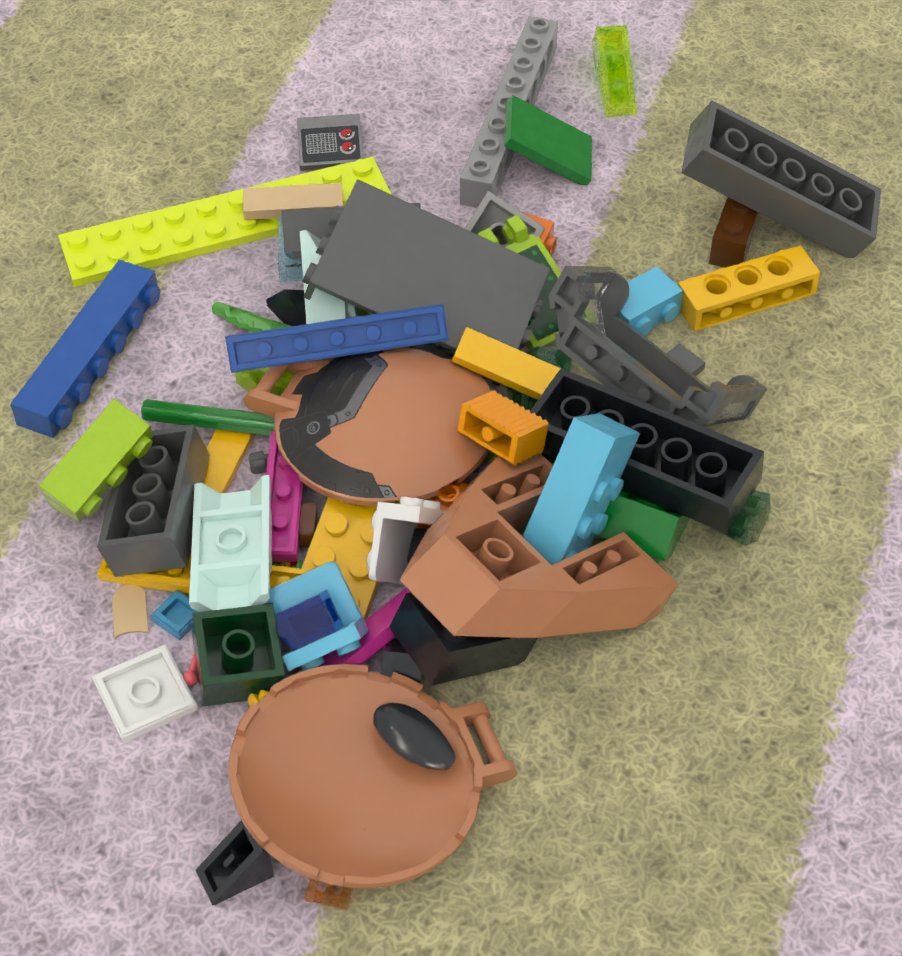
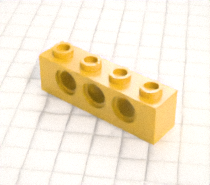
(748, 287)

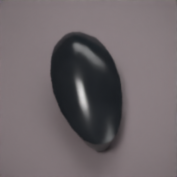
(413, 736)

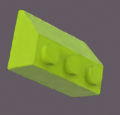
(96, 462)

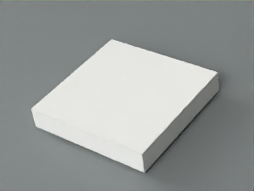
(144, 693)

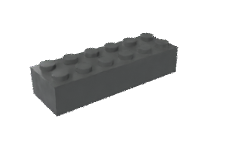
(781, 180)

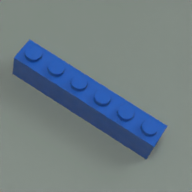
(85, 349)

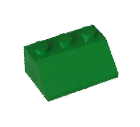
(646, 523)

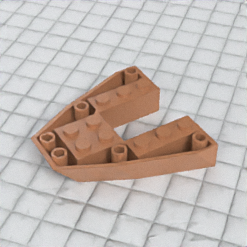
(495, 584)

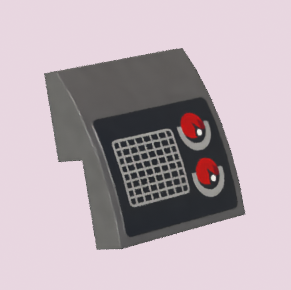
(329, 141)

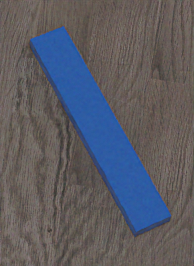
(336, 338)

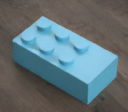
(580, 487)

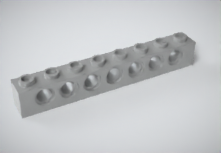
(523, 79)

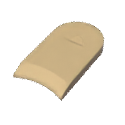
(129, 610)

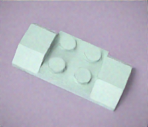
(231, 547)

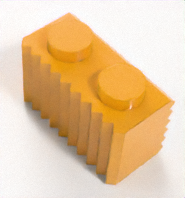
(503, 427)

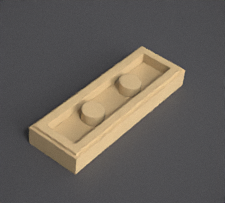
(271, 201)

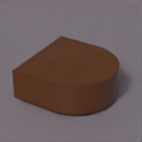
(307, 524)

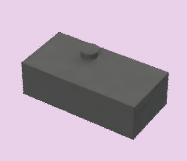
(152, 508)

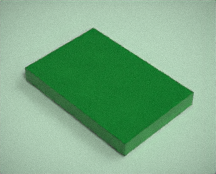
(548, 141)

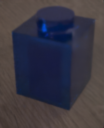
(308, 620)

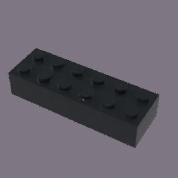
(673, 458)

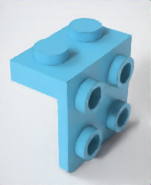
(306, 585)

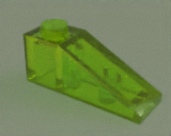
(614, 70)

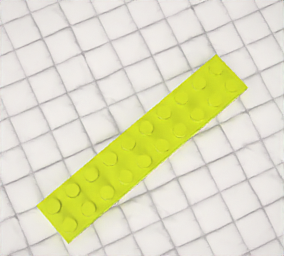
(191, 227)

